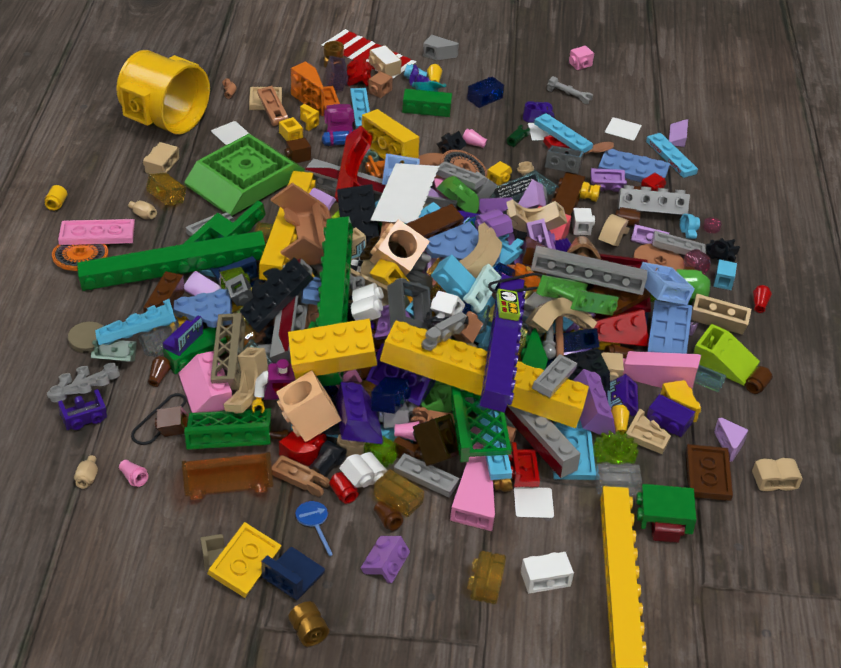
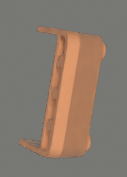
(309, 217)

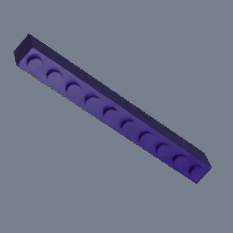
(502, 354)

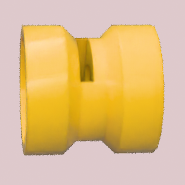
(593, 194)

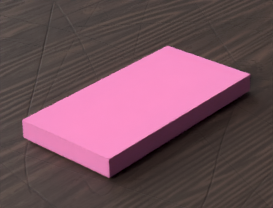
(96, 231)

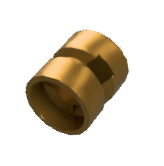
(333, 48)
(309, 623)

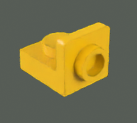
(309, 116)

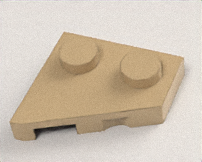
(648, 433)

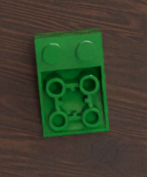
(534, 354)

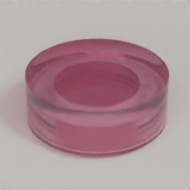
(712, 225)

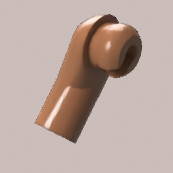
(230, 88)

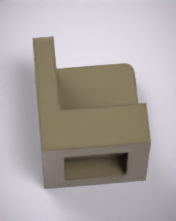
(211, 549)

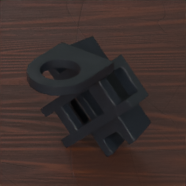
(727, 250)

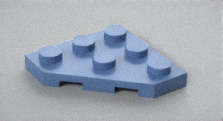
(456, 241)
(206, 306)

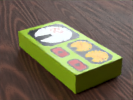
(508, 304)

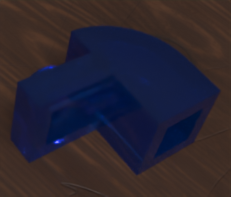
(580, 340)

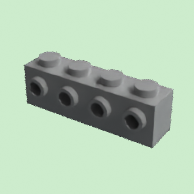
(653, 201)

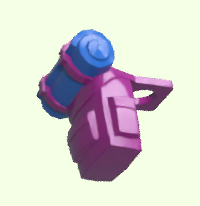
(339, 124)

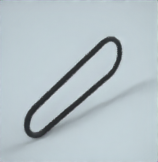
(513, 278)
(152, 413)

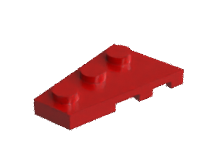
(624, 328)

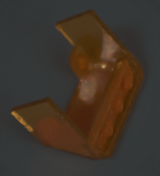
(227, 475)

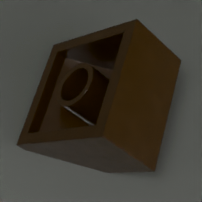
(436, 439)

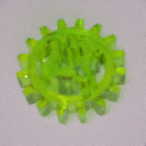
(615, 448)

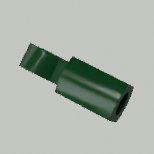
(517, 136)

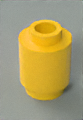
(55, 197)

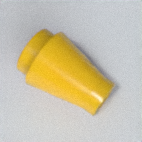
(434, 72)
(621, 417)

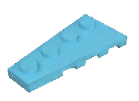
(136, 323)

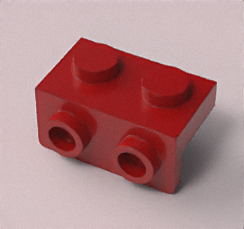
(359, 71)
(524, 467)

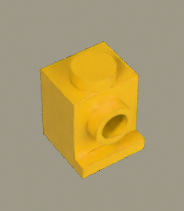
(290, 129)
(499, 173)

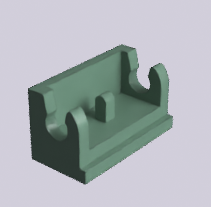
(118, 350)

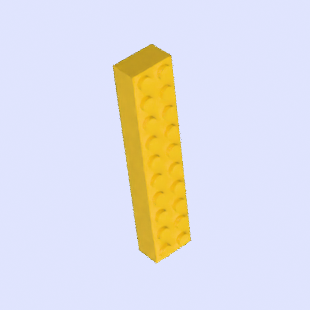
(464, 368)

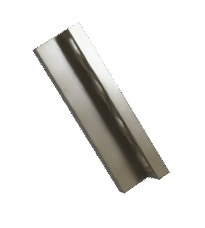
(236, 347)

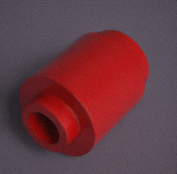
(343, 488)

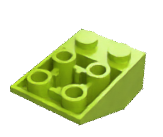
(725, 354)

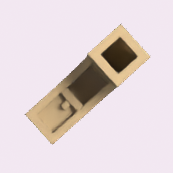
(552, 214)
(485, 252)
(546, 313)
(252, 364)

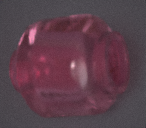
(698, 260)

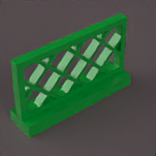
(463, 428)
(223, 435)

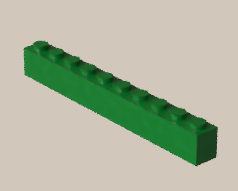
(173, 259)
(335, 281)

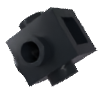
(451, 142)

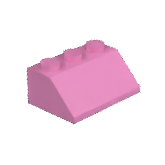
(198, 388)

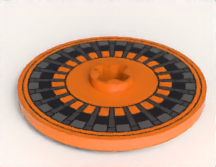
(68, 255)

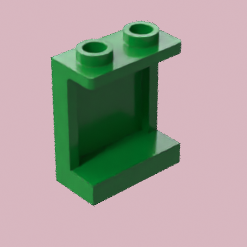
(666, 505)

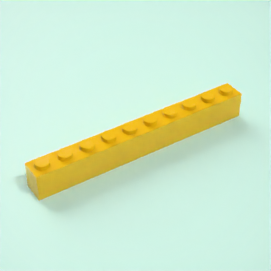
(283, 232)
(621, 579)

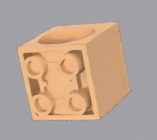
(405, 236)
(307, 406)

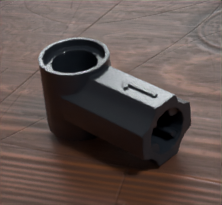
(328, 457)

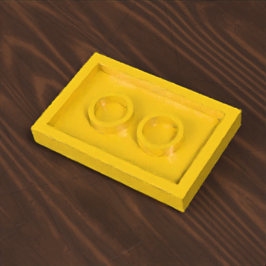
(241, 559)

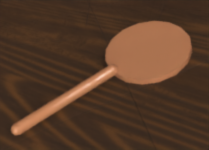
(601, 147)

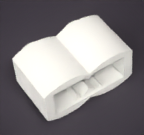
(367, 302)
(362, 469)

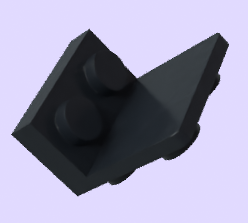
(591, 361)

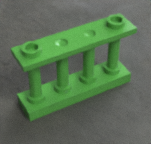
(577, 293)

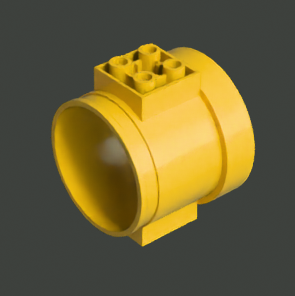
(163, 91)

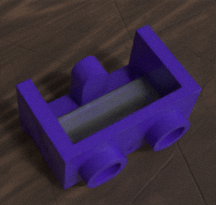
(82, 412)

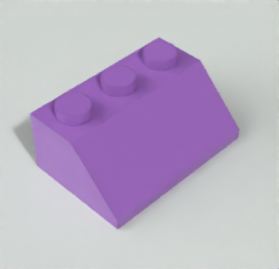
(596, 411)

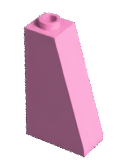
(661, 368)
(475, 496)

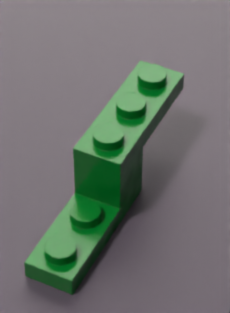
(221, 227)

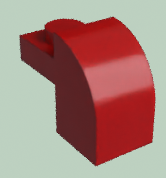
(299, 450)

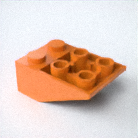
(307, 86)

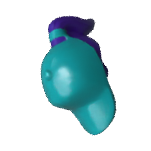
(421, 82)

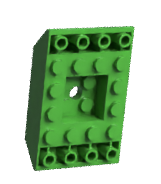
(240, 174)

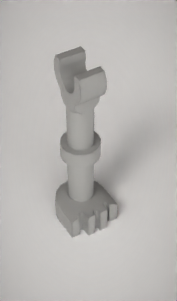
(583, 96)

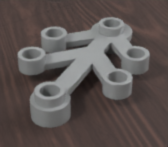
(80, 383)

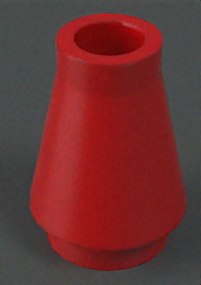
(761, 298)

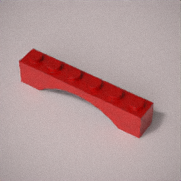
(355, 148)

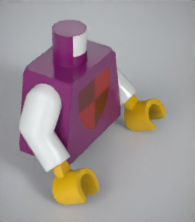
(270, 381)

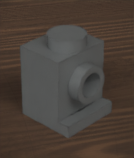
(241, 294)

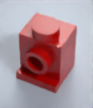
(654, 181)

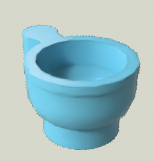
(689, 225)

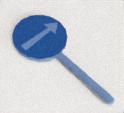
(311, 515)

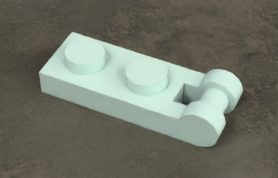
(480, 288)

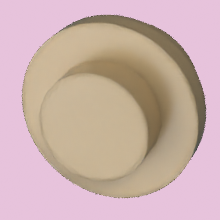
(525, 167)

